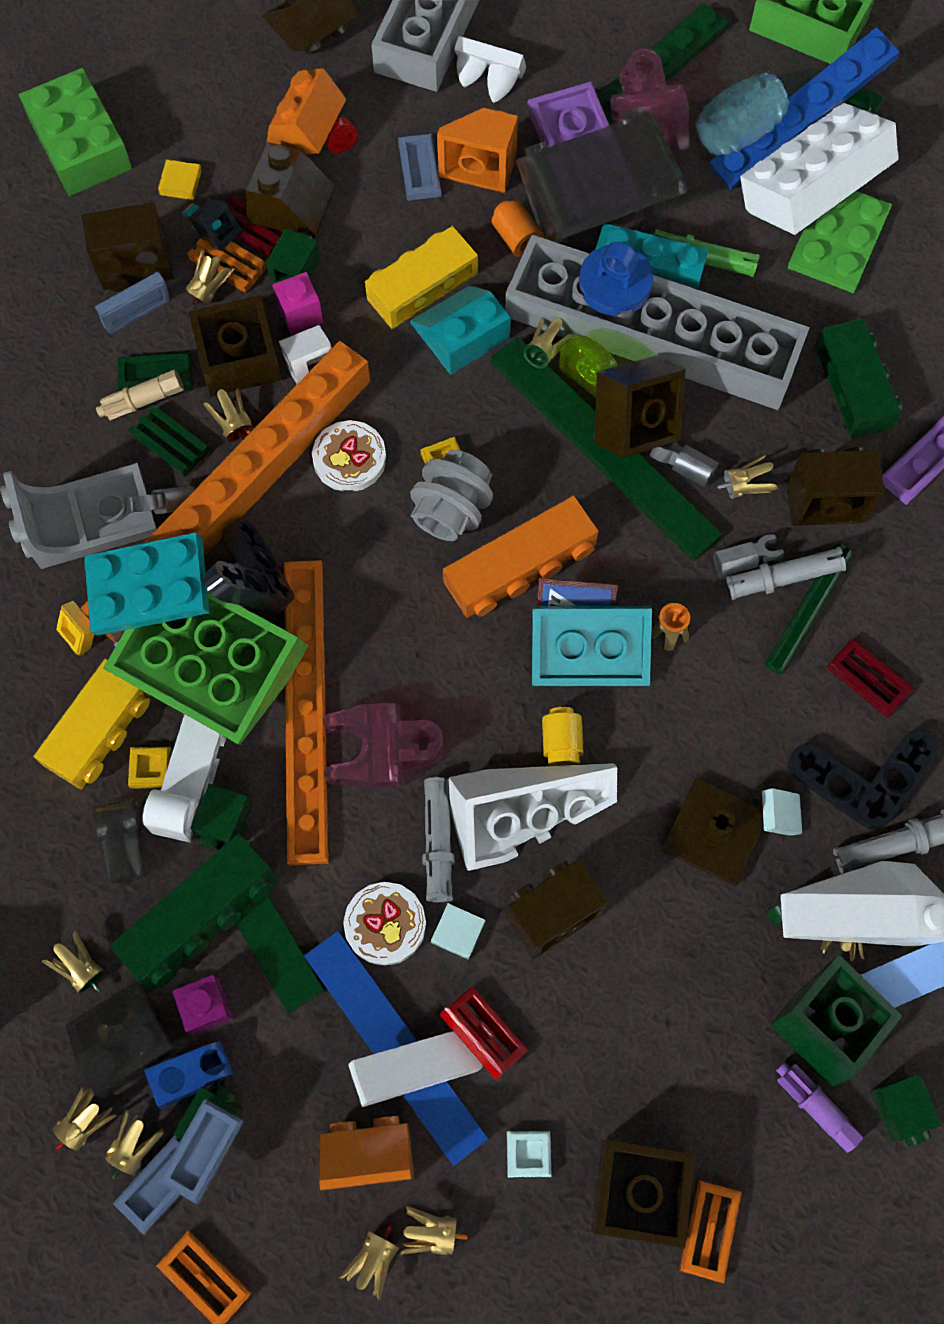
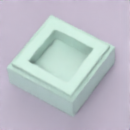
(781, 812)
(458, 931)
(529, 1154)

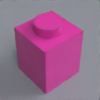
(298, 303)

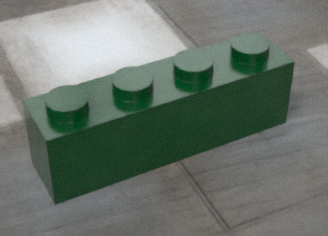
(194, 914)

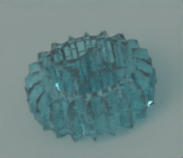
(742, 113)

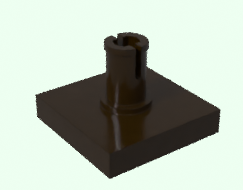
(715, 832)

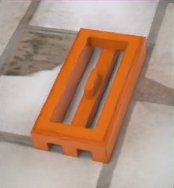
(240, 253)
(693, 1226)
(217, 1266)

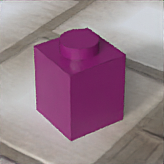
(202, 1005)

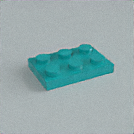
(146, 584)
(591, 645)

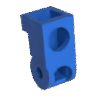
(185, 1074)

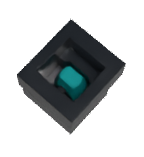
(213, 222)

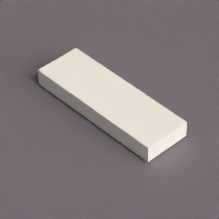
(411, 1067)

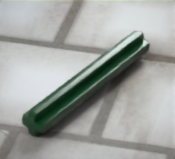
(804, 618)

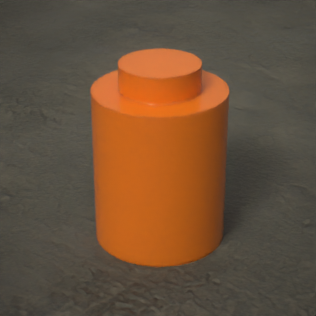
(515, 225)

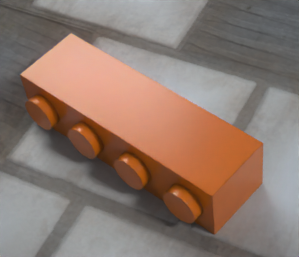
(521, 557)

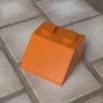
(307, 112)
(479, 149)
(365, 1155)

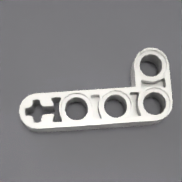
(185, 782)

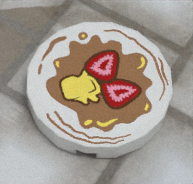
(349, 455)
(384, 923)

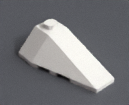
(868, 905)

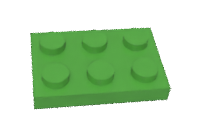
(841, 241)

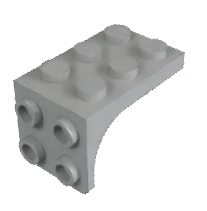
(77, 516)

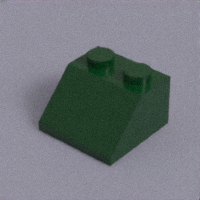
(836, 1021)

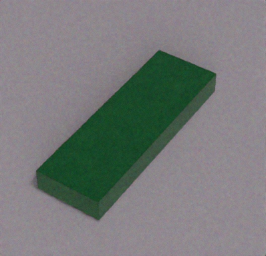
(278, 954)

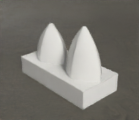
(502, 64)

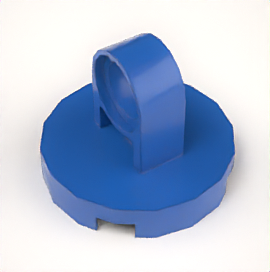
(615, 279)

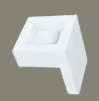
(304, 350)

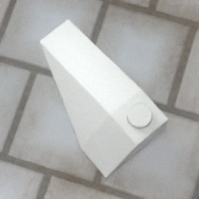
(511, 805)

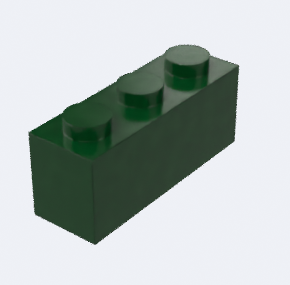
(858, 378)

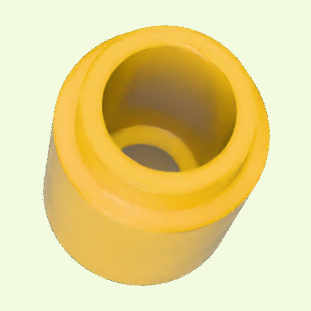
(562, 737)

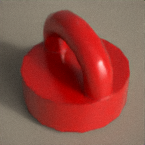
(342, 136)

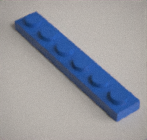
(812, 103)

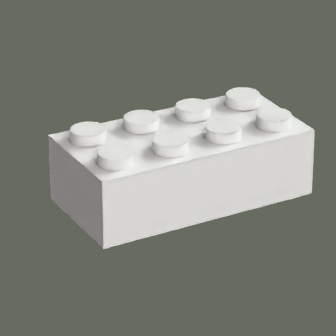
(819, 167)

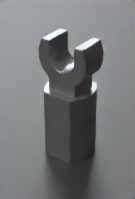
(686, 462)
(160, 500)
(747, 556)

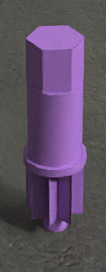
(819, 1106)

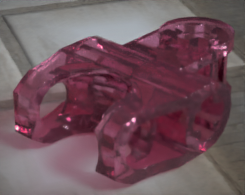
(652, 93)
(386, 747)

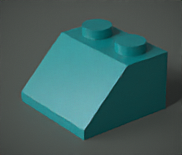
(464, 327)

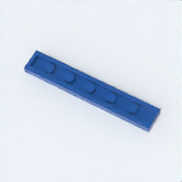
(384, 1030)

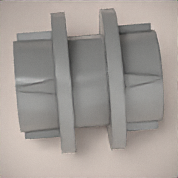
(451, 495)

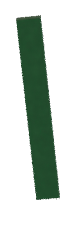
(631, 474)

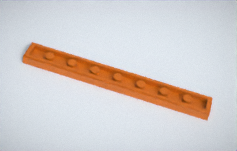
(306, 720)

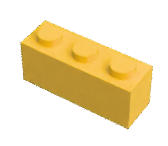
(421, 276)
(92, 728)

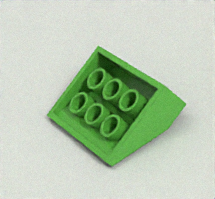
(211, 665)

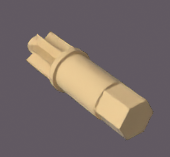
(140, 395)

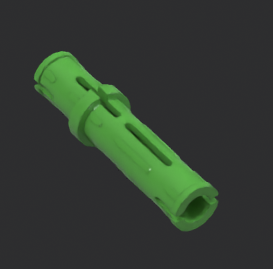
(720, 256)

